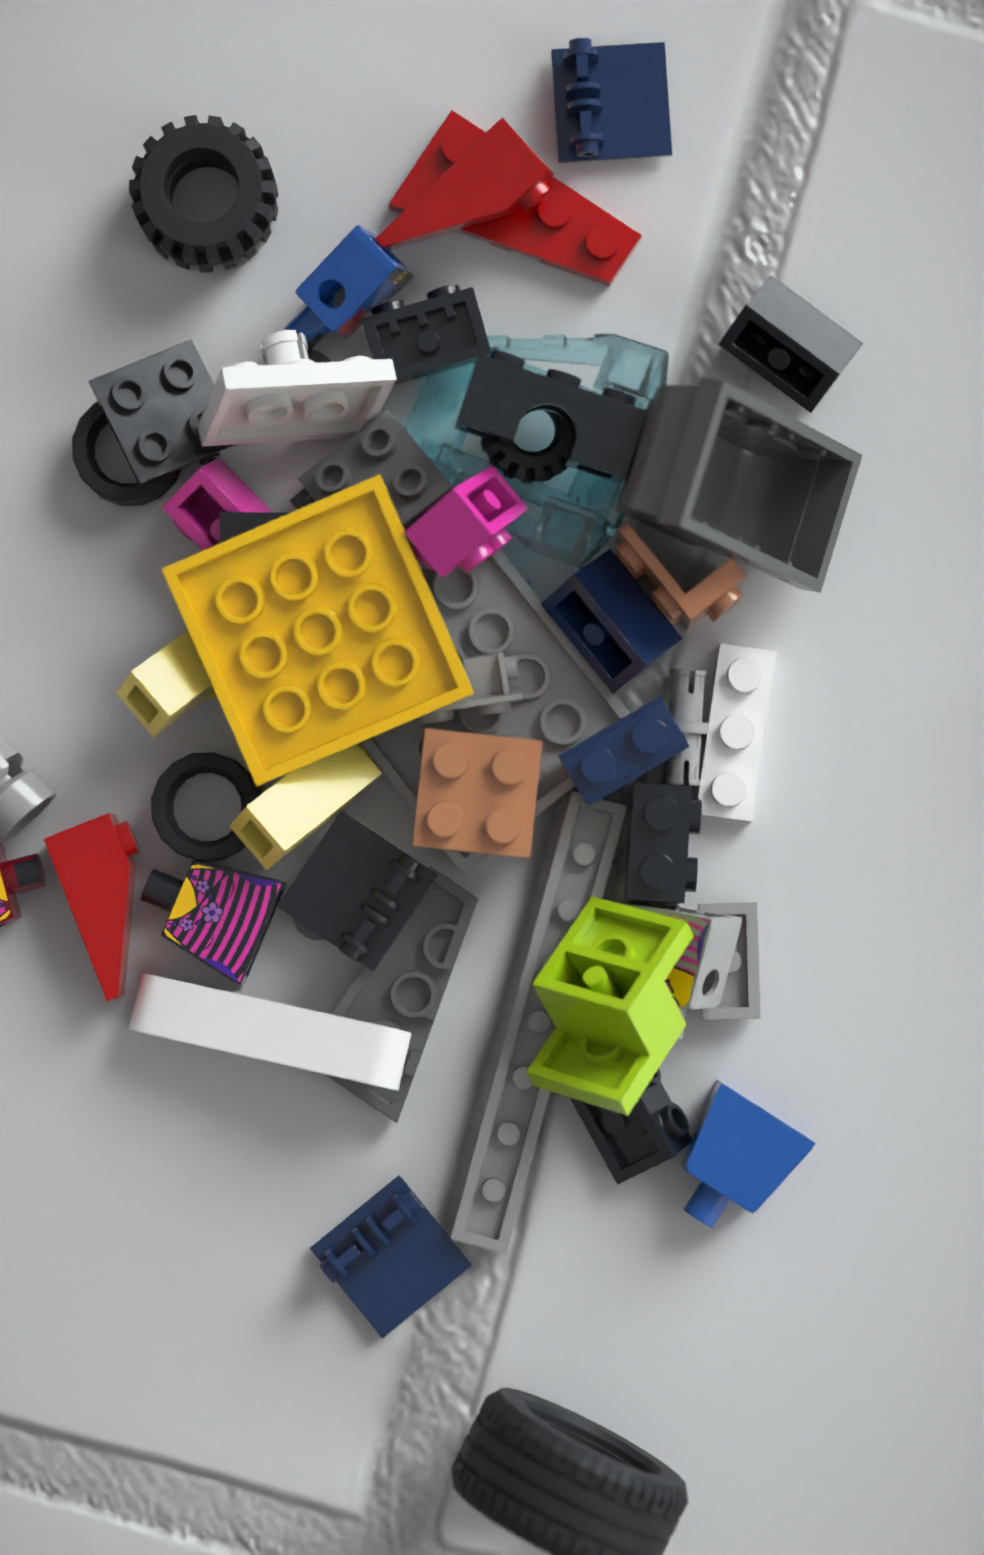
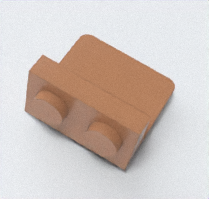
(710, 597)

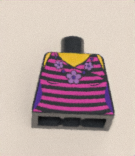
(216, 914)

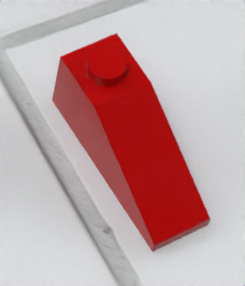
(481, 186)
(99, 886)

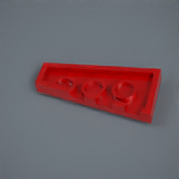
(558, 231)

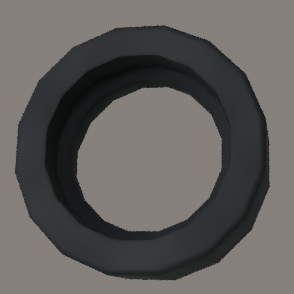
(83, 456)
(165, 792)

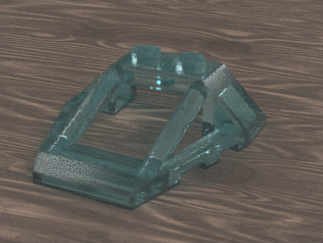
(571, 523)

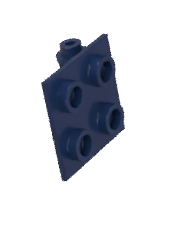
(611, 101)
(390, 1256)

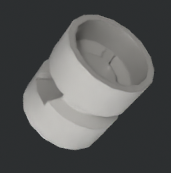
(21, 792)

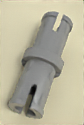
(687, 710)

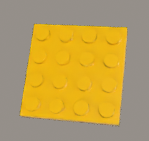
(318, 630)

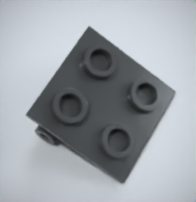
(386, 450)

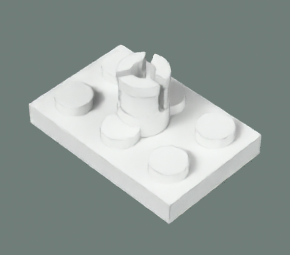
(294, 396)

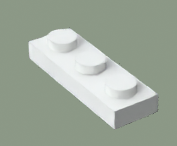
(736, 731)

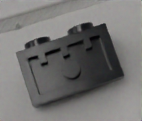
(428, 334)
(641, 1140)

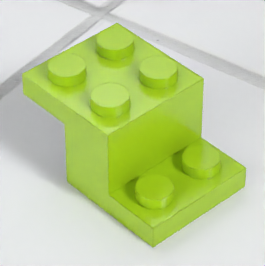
(609, 1004)

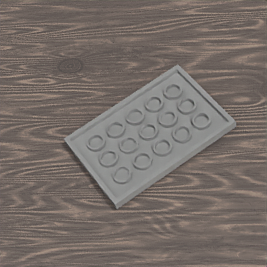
(561, 693)

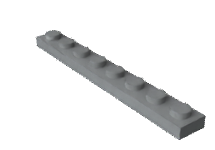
(515, 1105)

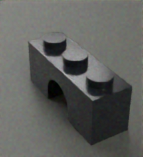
(600, 425)

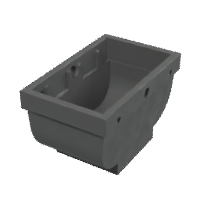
(740, 480)

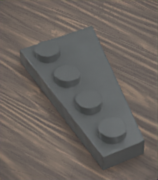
(410, 983)

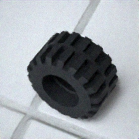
(193, 148)

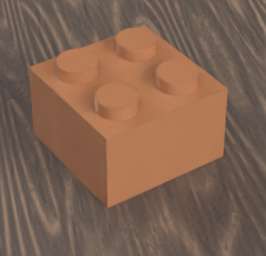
(477, 793)

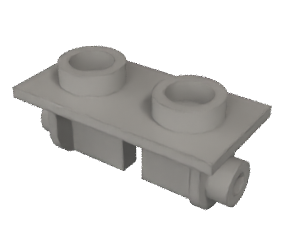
(489, 681)

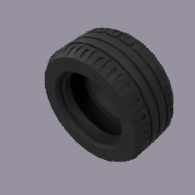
(565, 1480)

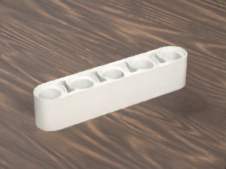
(270, 1031)

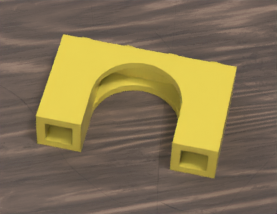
(289, 810)

